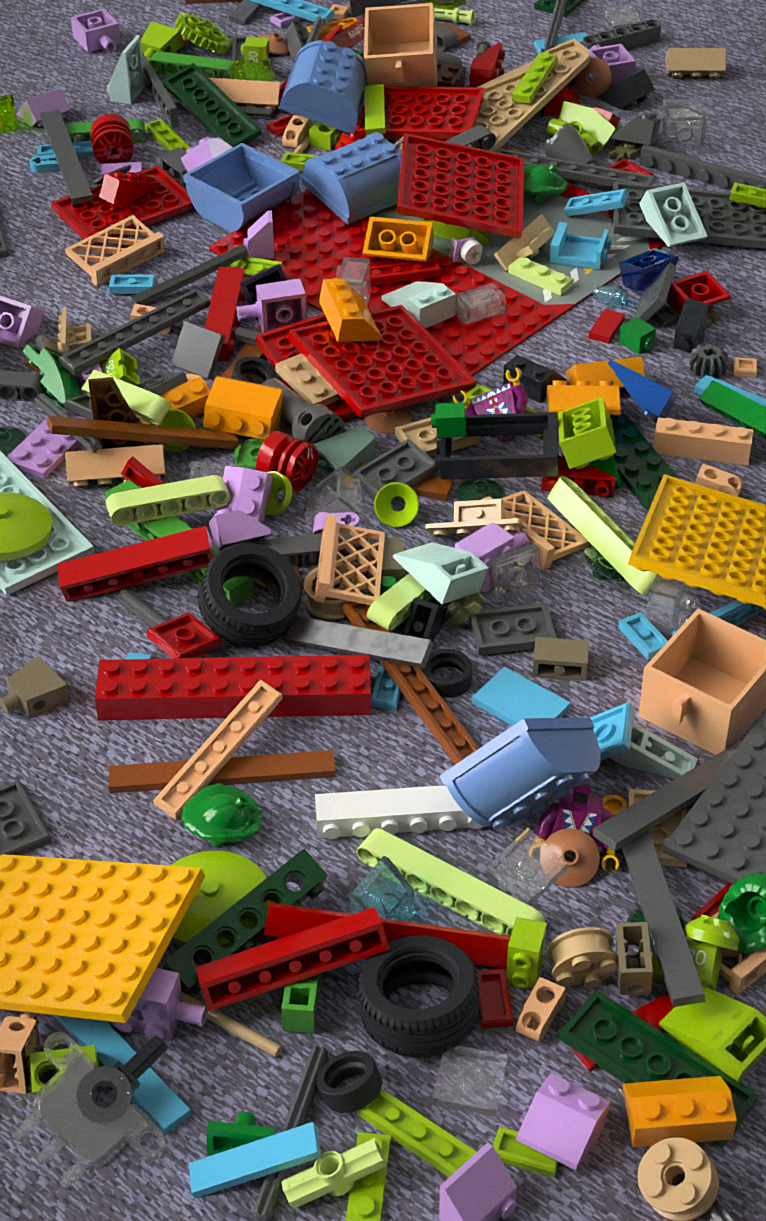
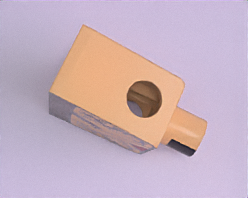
(17, 1039)

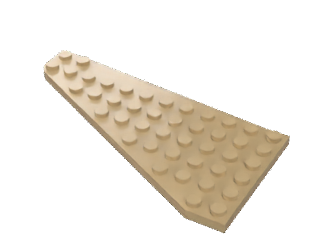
(506, 116)

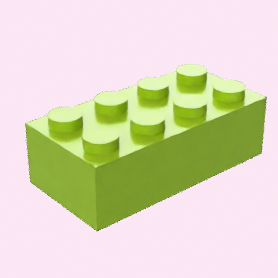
(586, 433)

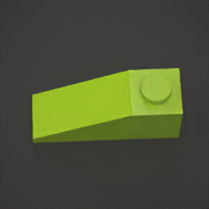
(458, 233)

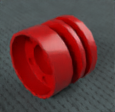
(112, 139)
(289, 457)

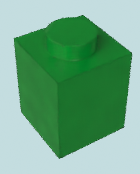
(637, 335)
(449, 420)

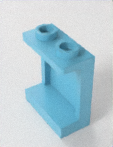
(579, 250)

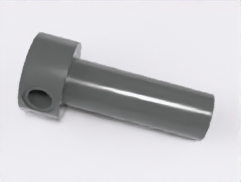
(308, 421)

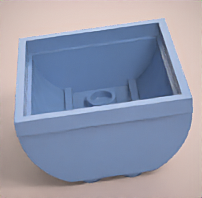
(326, 85)
(356, 177)
(240, 186)
(524, 769)

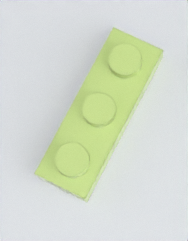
(541, 275)

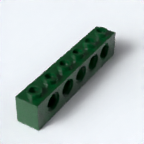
(300, 869)

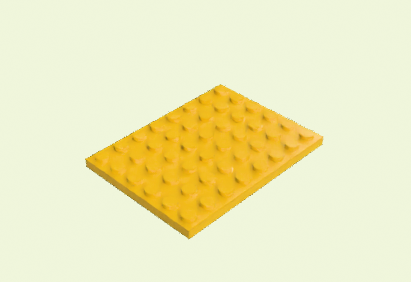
(705, 540)
(86, 932)

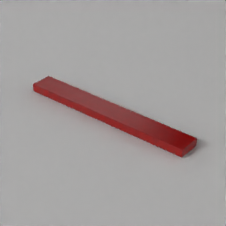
(481, 947)

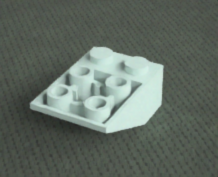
(444, 570)

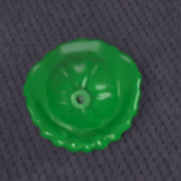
(543, 182)
(222, 815)
(746, 910)

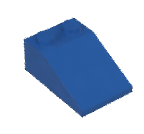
(647, 394)

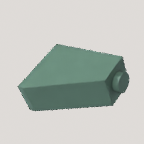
(346, 450)

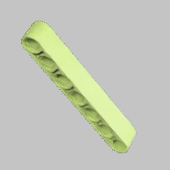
(599, 531)
(447, 883)

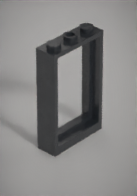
(503, 466)

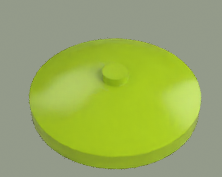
(23, 526)
(225, 883)

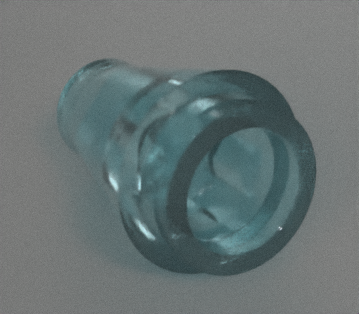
(612, 295)

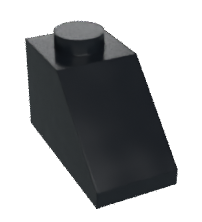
(691, 325)
(424, 619)

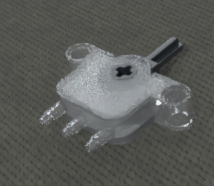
(78, 1122)

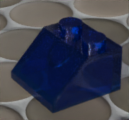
(644, 267)

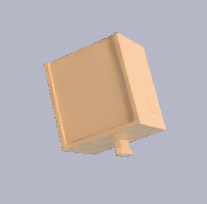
(401, 45)
(706, 683)

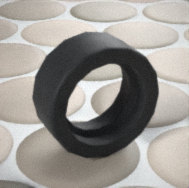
(254, 366)
(450, 658)
(354, 1096)

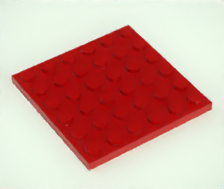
(461, 186)
(387, 373)

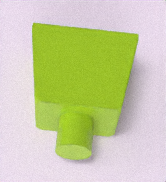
(160, 38)

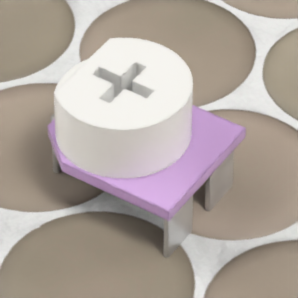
(466, 249)

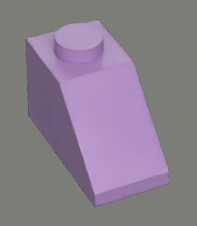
(260, 238)

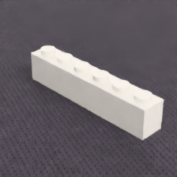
(390, 810)

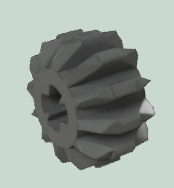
(708, 360)

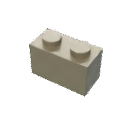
(560, 658)

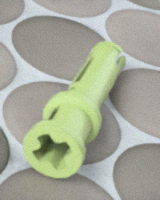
(456, 15)

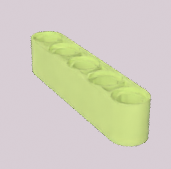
(142, 402)
(167, 500)
(395, 603)

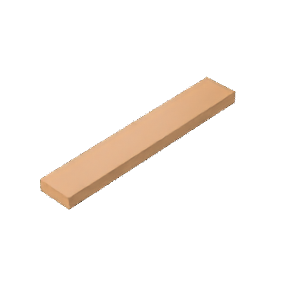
(218, 749)

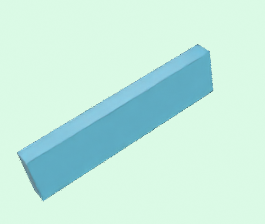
(254, 1160)

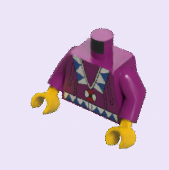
(500, 400)
(577, 812)

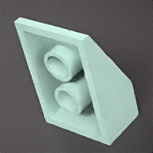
(128, 75)
(673, 214)
(424, 301)

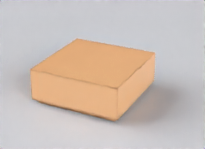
(340, 12)
(745, 367)

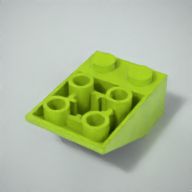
(720, 1032)

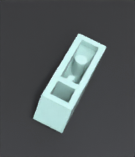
(655, 755)

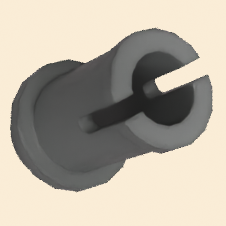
(482, 46)

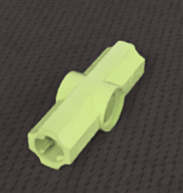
(333, 1173)

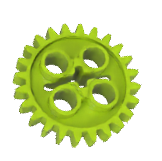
(203, 33)

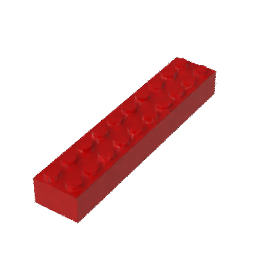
(217, 685)

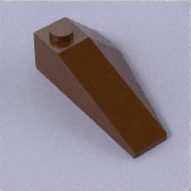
(110, 405)

